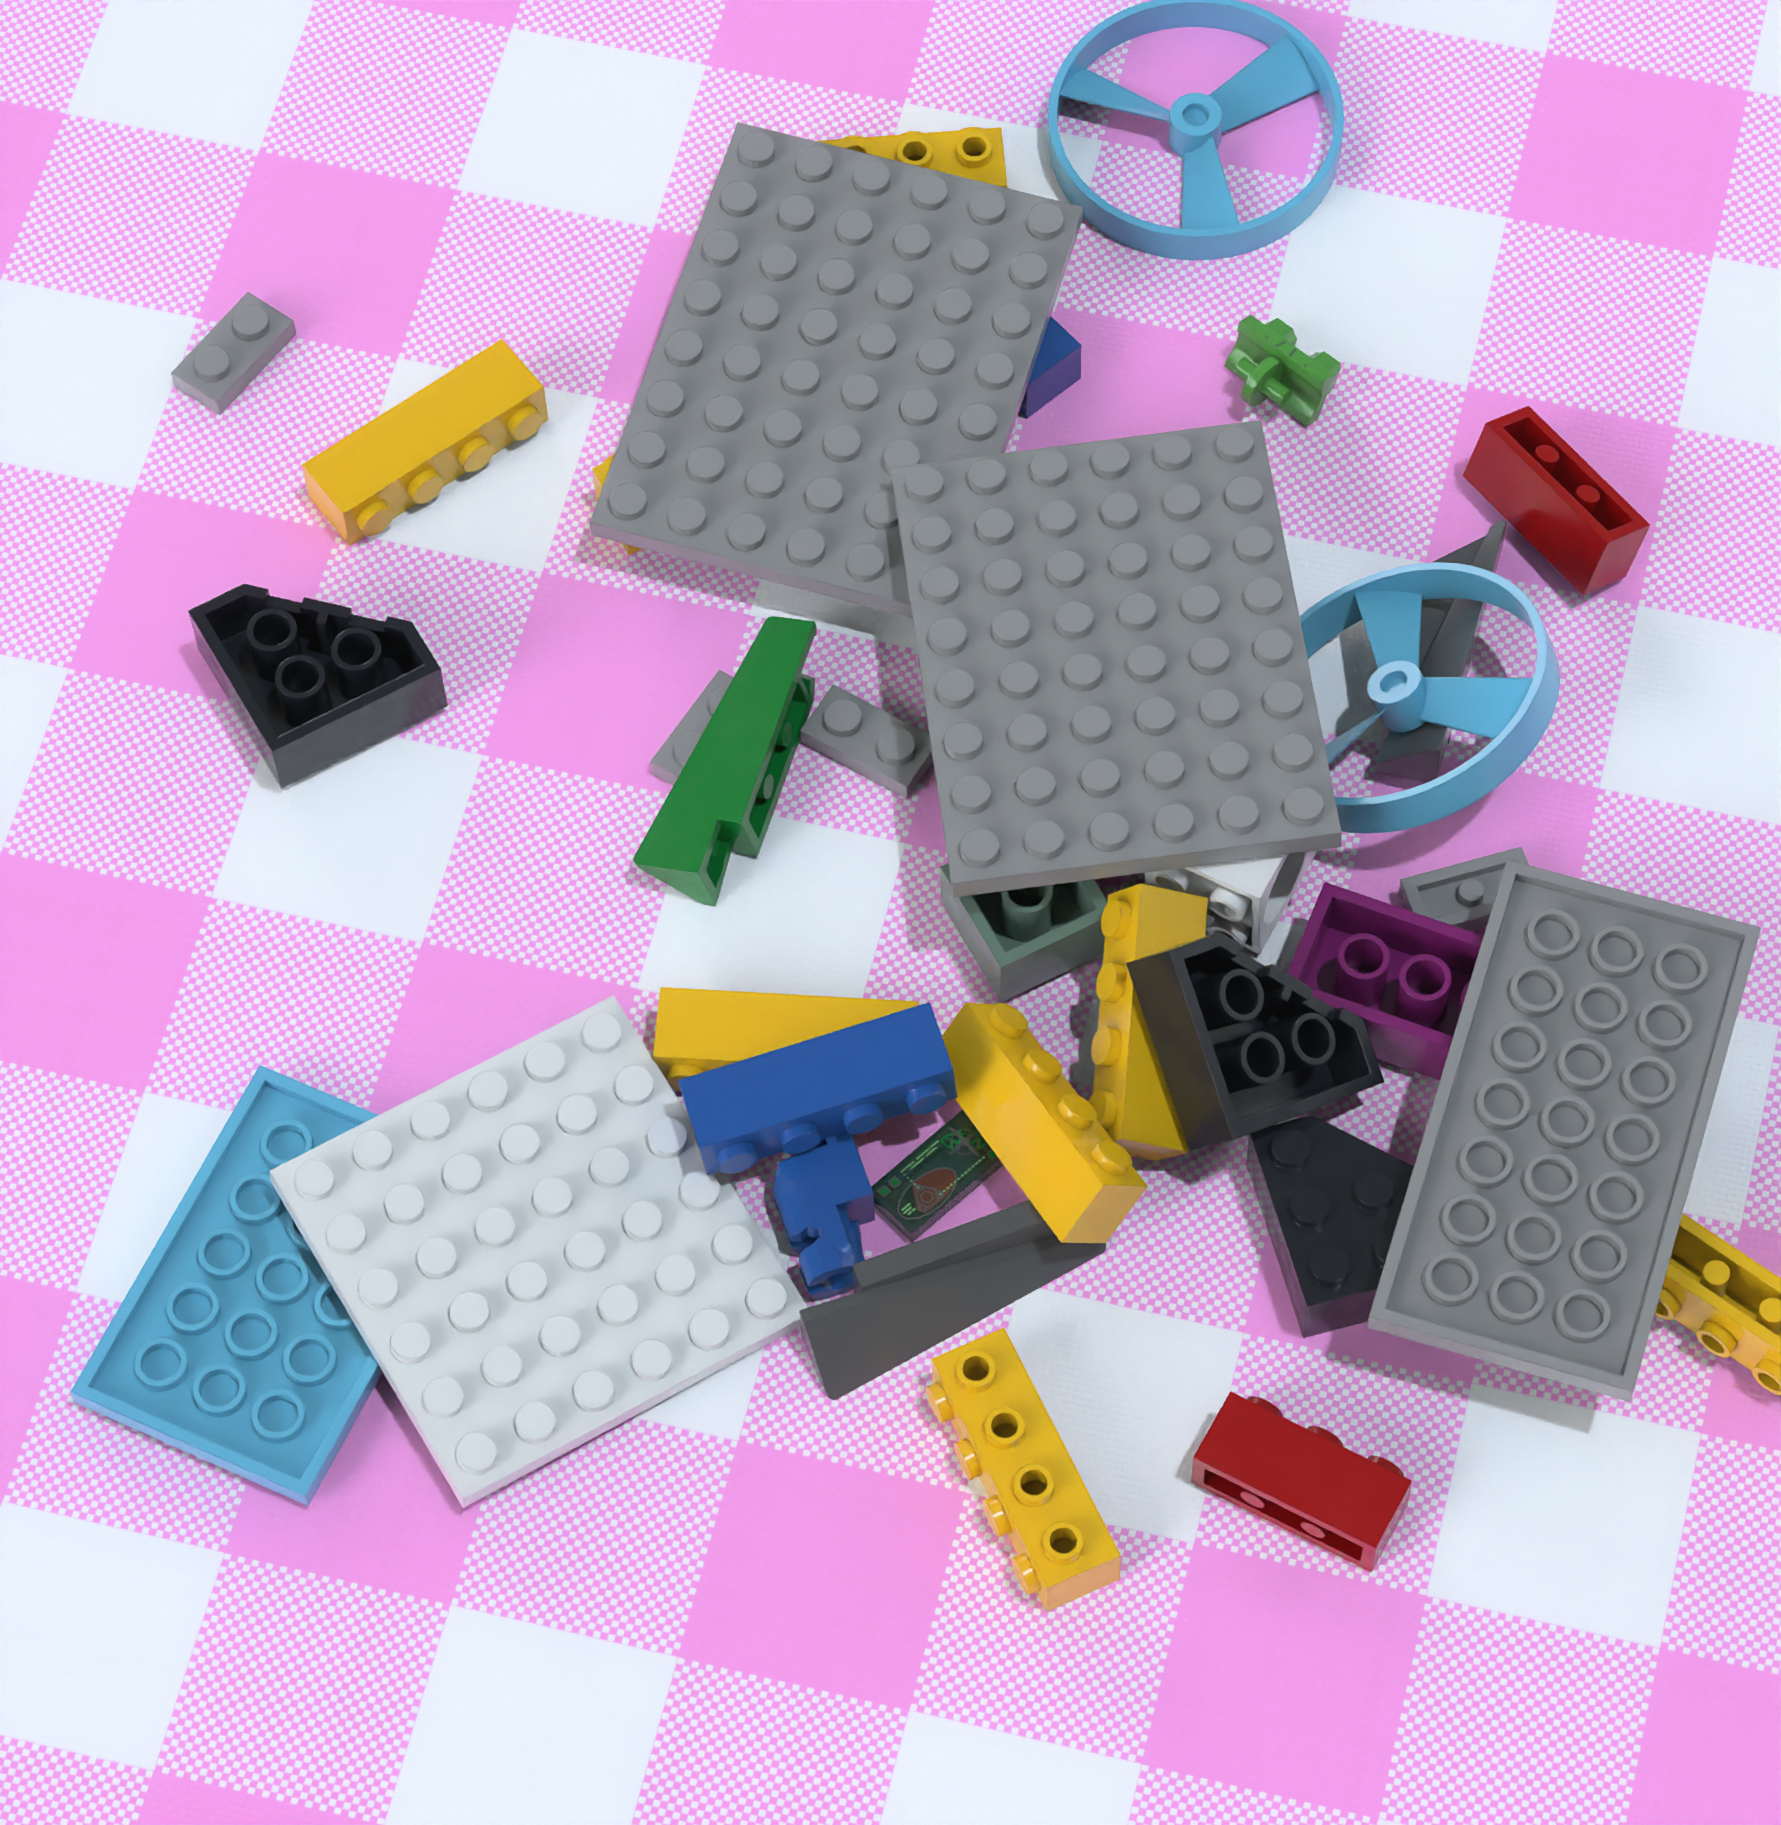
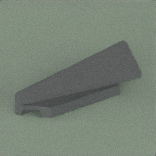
(1446, 650)
(931, 1292)

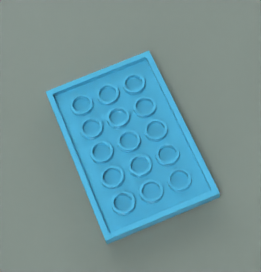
(231, 1321)

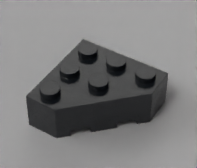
(314, 675)
(1245, 1040)
(1328, 1216)

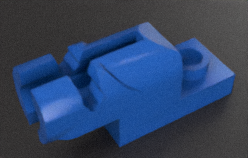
(822, 1204)

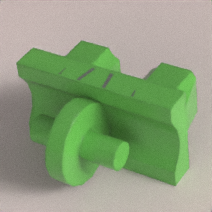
(1279, 370)

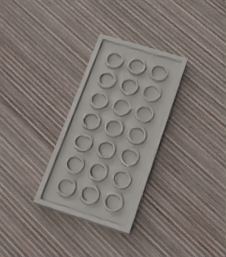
(1565, 1130)

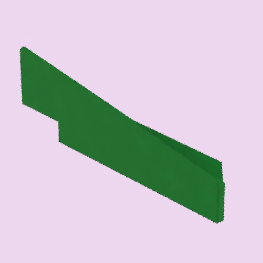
(736, 767)

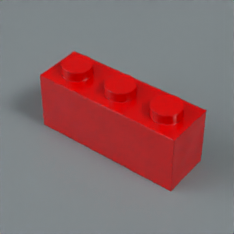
(1556, 500)
(1301, 1480)

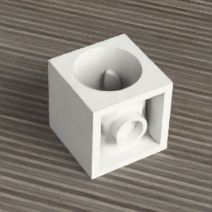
(1242, 894)

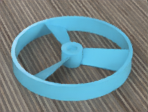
(1196, 121)
(1497, 708)

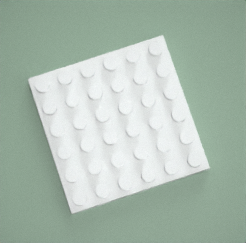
(538, 1250)

